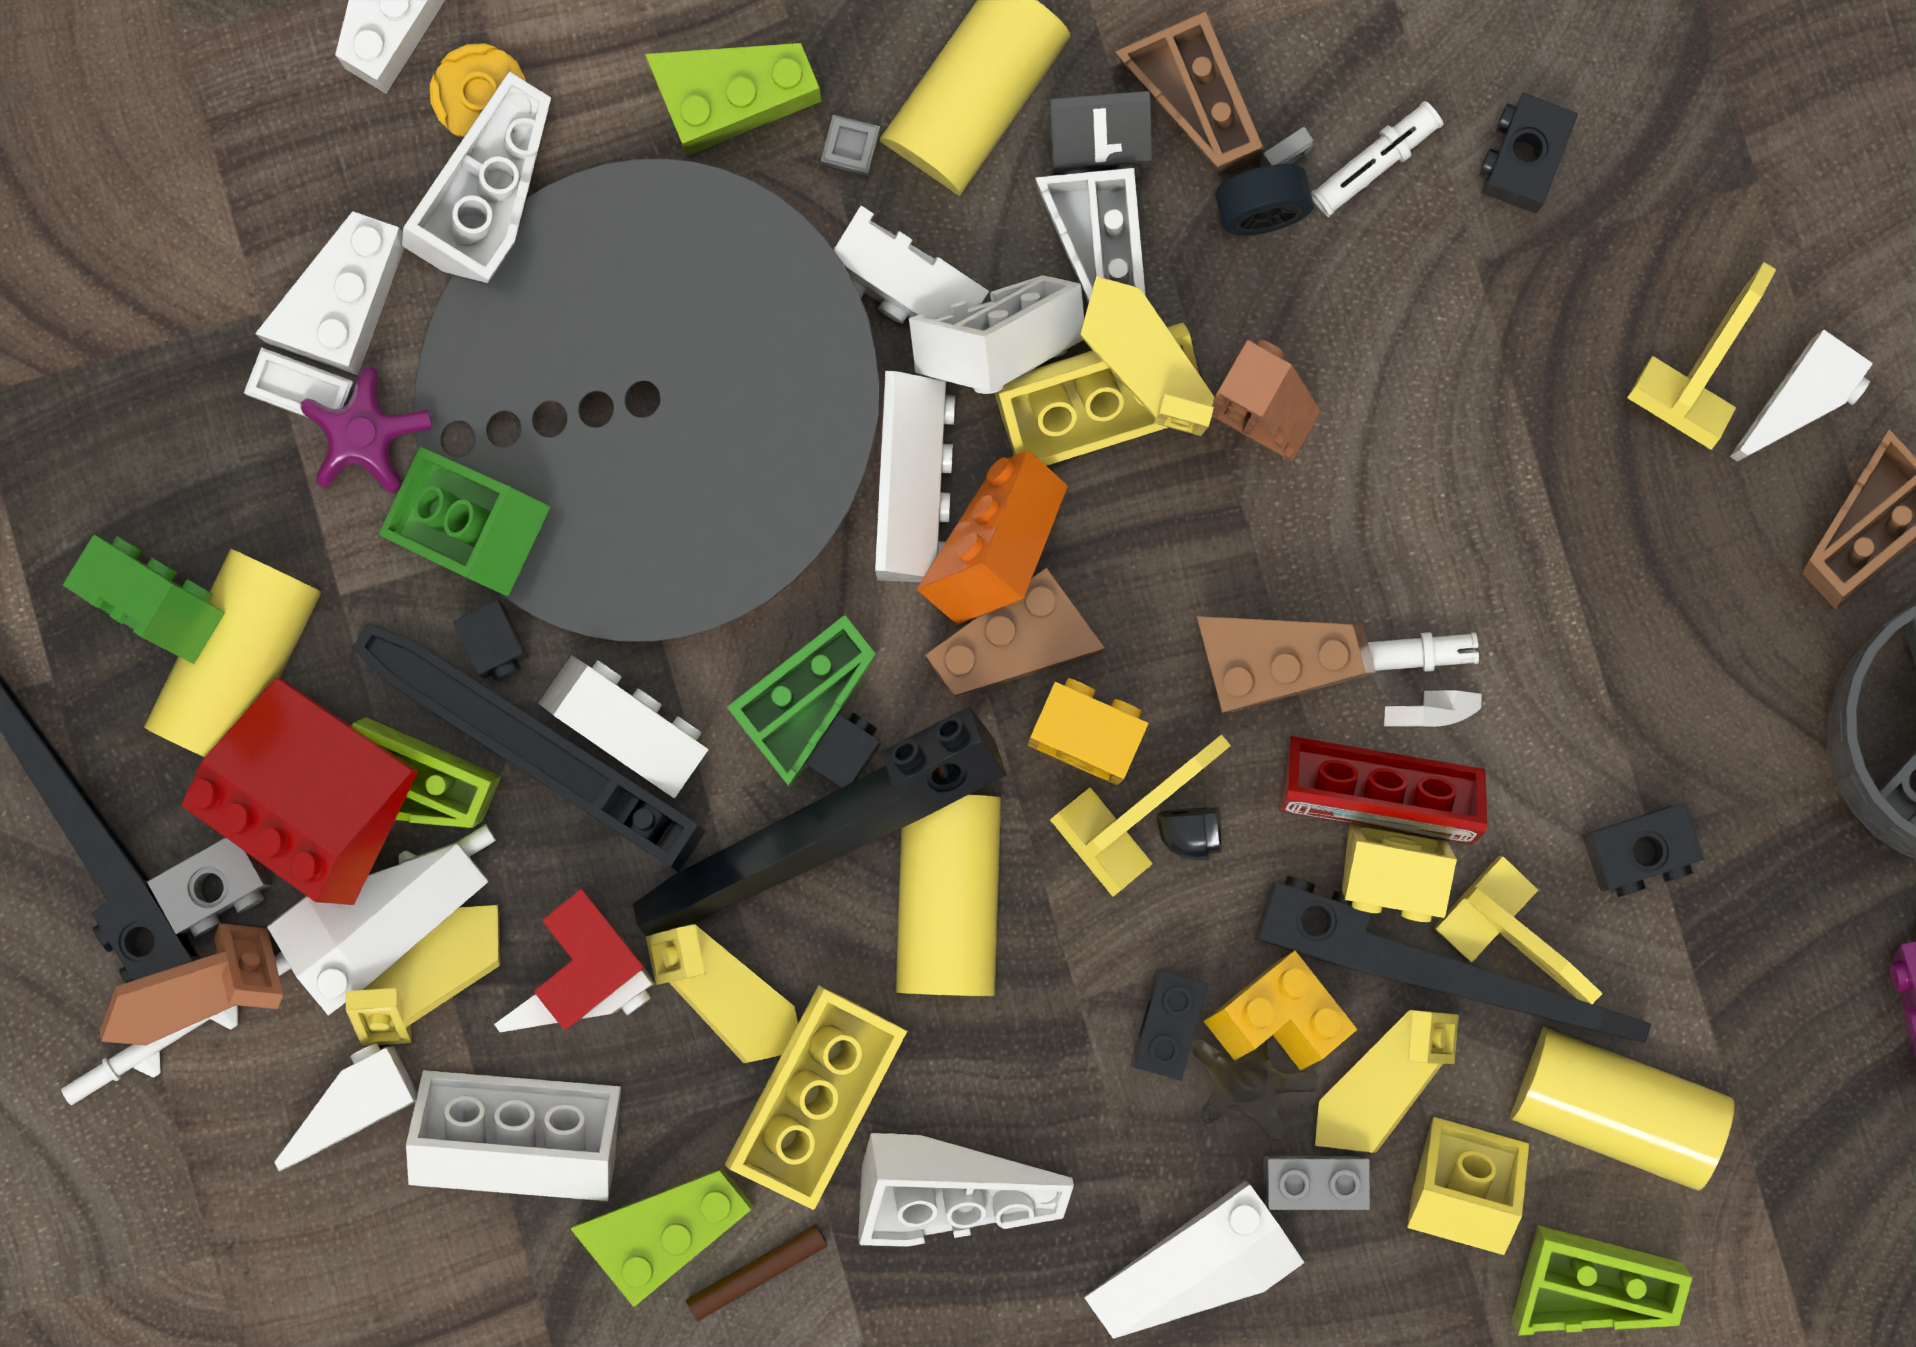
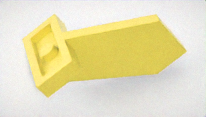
(1146, 357)
(1683, 399)
(1104, 840)
(1490, 909)
(426, 976)
(723, 992)
(1386, 1082)

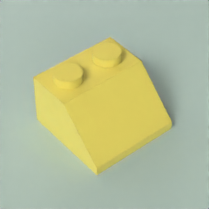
(1397, 872)
(1469, 1186)

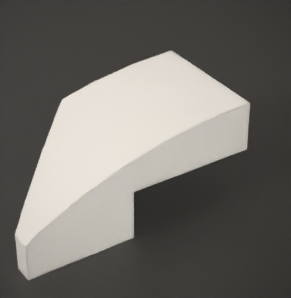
(1438, 709)

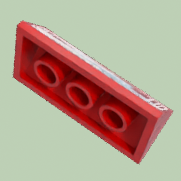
(1384, 790)

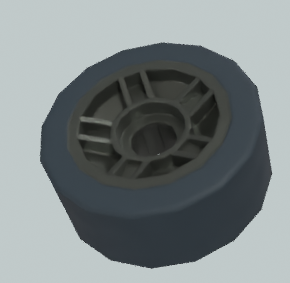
(1264, 199)

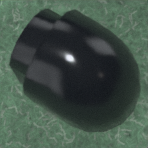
(1191, 832)

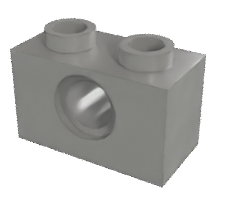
(181, 887)

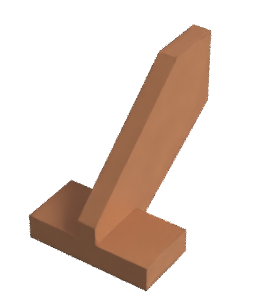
(176, 998)

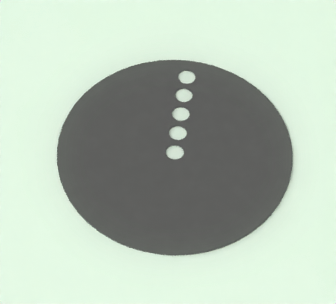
(758, 376)

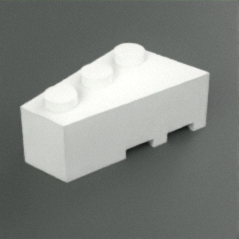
(1097, 224)
(902, 275)
(339, 296)
(625, 724)

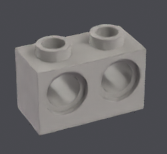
(1316, 1182)

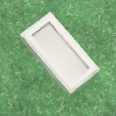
(288, 382)

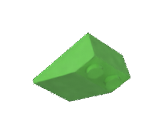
(464, 521)

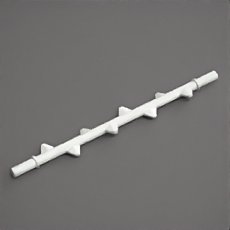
(147, 1058)

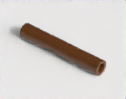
(756, 1272)

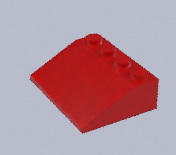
(302, 793)

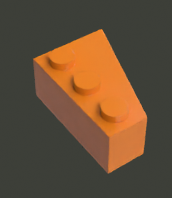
(996, 540)

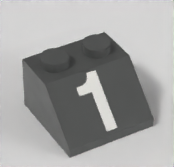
(1100, 133)

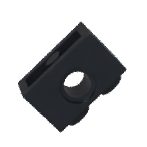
(1548, 131)
(1669, 832)
(1169, 1025)

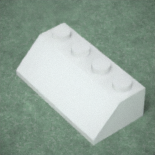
(912, 475)
(513, 1135)

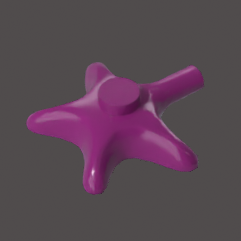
(362, 433)

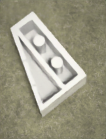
(381, 37)
(1001, 337)

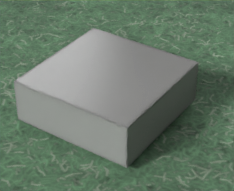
(850, 145)
(1289, 150)

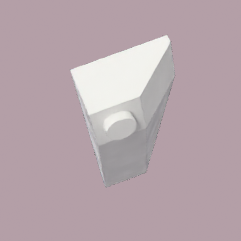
(480, 194)
(351, 945)
(934, 1187)
(1206, 1263)

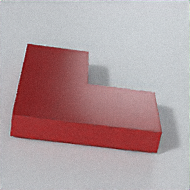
(599, 961)

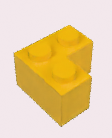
(1285, 1004)

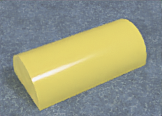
(976, 88)
(1076, 406)
(240, 659)
(950, 900)
(815, 1097)
(1624, 1109)

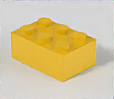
(1088, 732)

